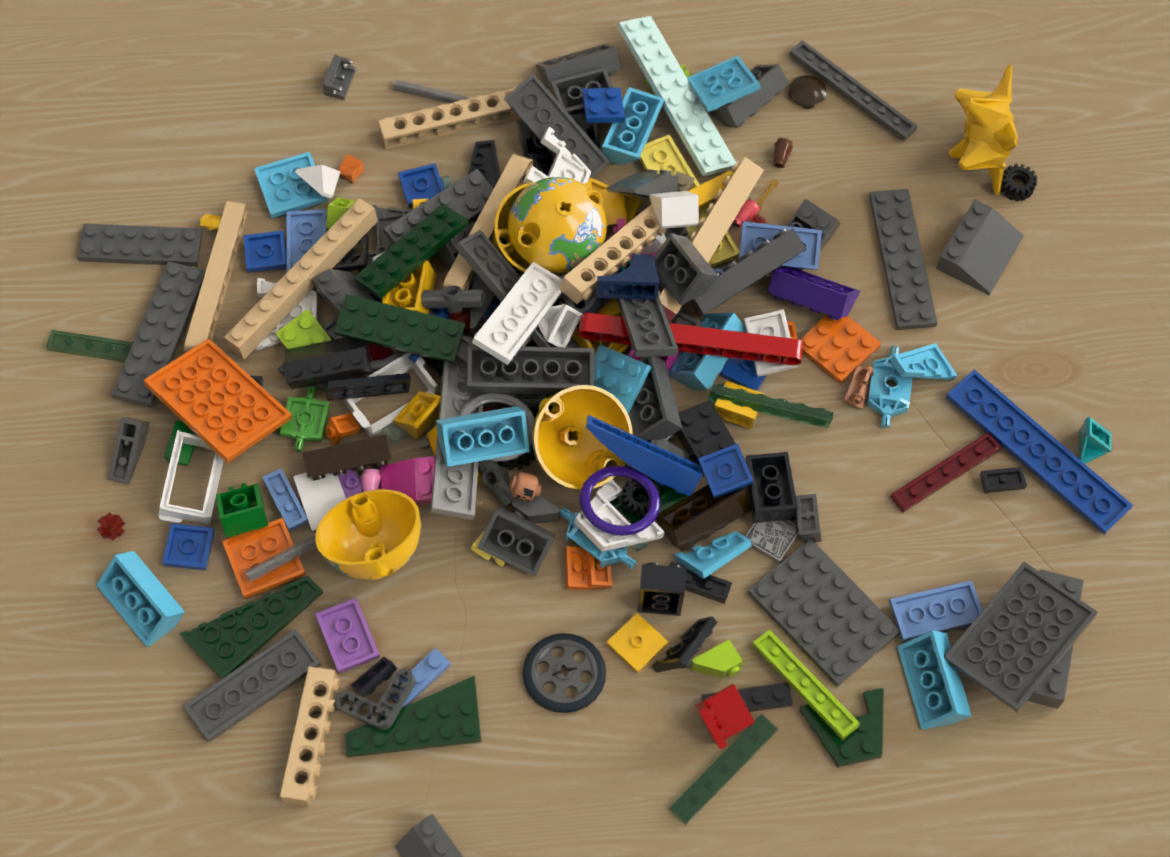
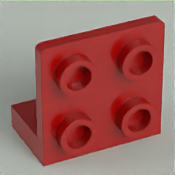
(725, 714)

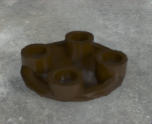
(807, 91)

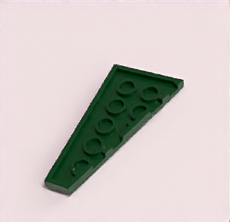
(246, 629)
(432, 722)

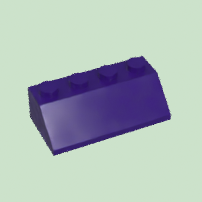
(813, 292)

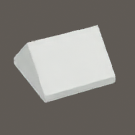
(675, 209)

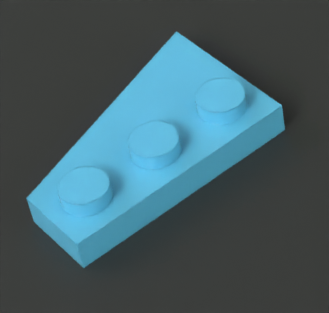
(924, 363)
(711, 557)

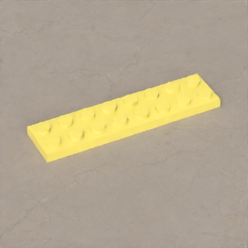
(664, 155)

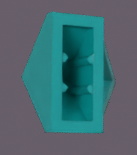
(1093, 440)

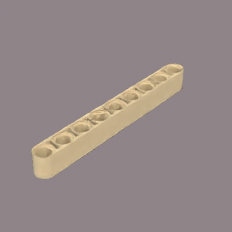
(512, 177)
(217, 274)

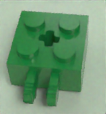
(241, 510)

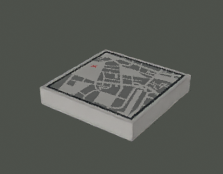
(773, 538)

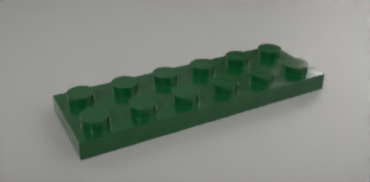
(411, 251)
(400, 328)

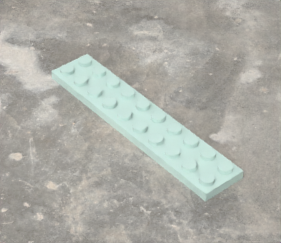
(680, 100)

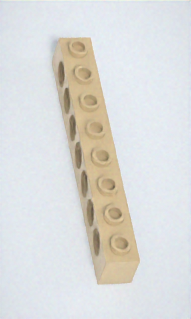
(450, 119)
(612, 255)

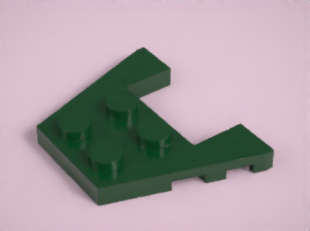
(863, 743)

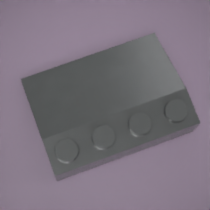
(980, 248)

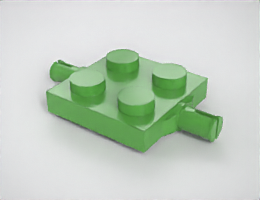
(307, 420)

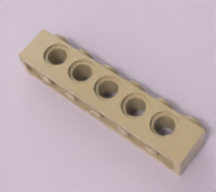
(316, 680)

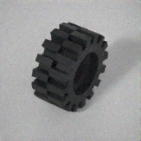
(1022, 174)
(628, 501)

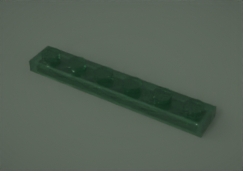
(771, 406)

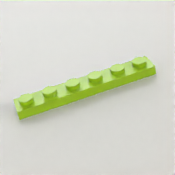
(806, 684)

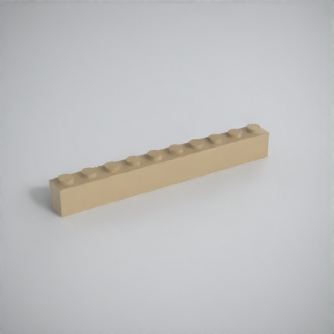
(718, 220)
(298, 280)

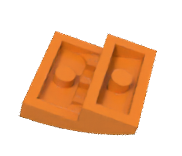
(584, 570)

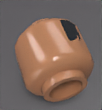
(524, 486)

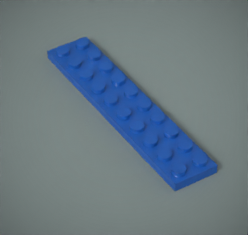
(1039, 452)

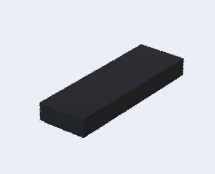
(709, 587)

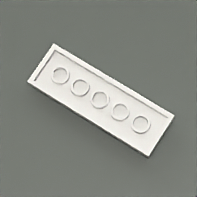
(519, 313)

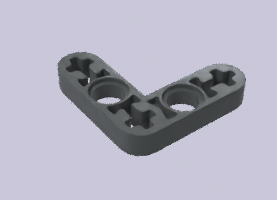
(383, 708)

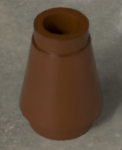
(782, 151)

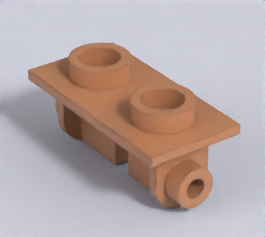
(859, 386)

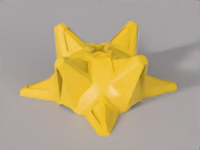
(988, 129)

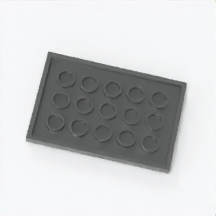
(824, 612)
(1020, 636)

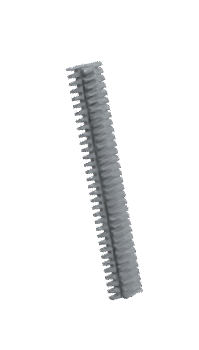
(427, 92)
(281, 558)

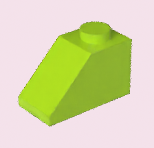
(337, 209)
(718, 661)

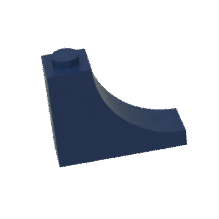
(635, 282)

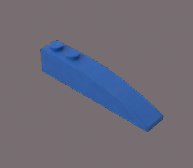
(647, 458)

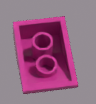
(410, 477)

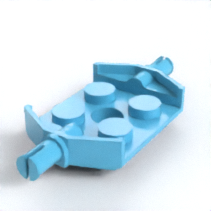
(885, 399)
(606, 557)

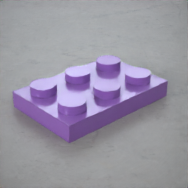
(347, 635)

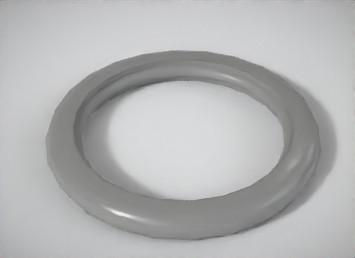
(505, 399)

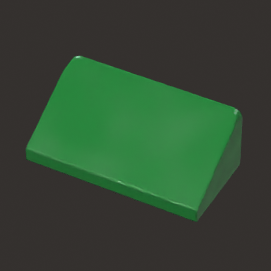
(186, 449)

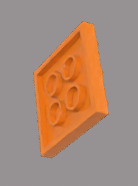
(838, 346)
(258, 546)

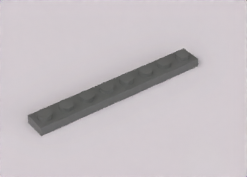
(853, 90)

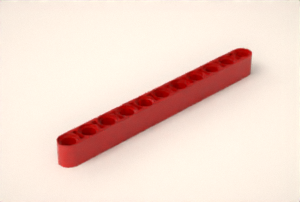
(701, 340)

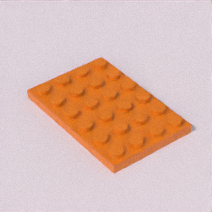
(217, 400)

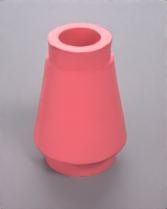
(746, 212)

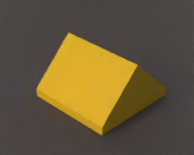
(419, 414)

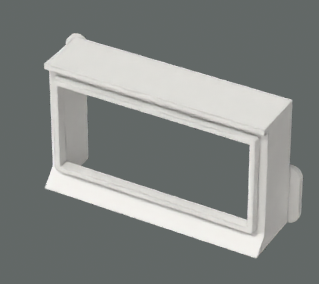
(398, 366)
(177, 513)

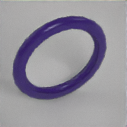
(648, 519)

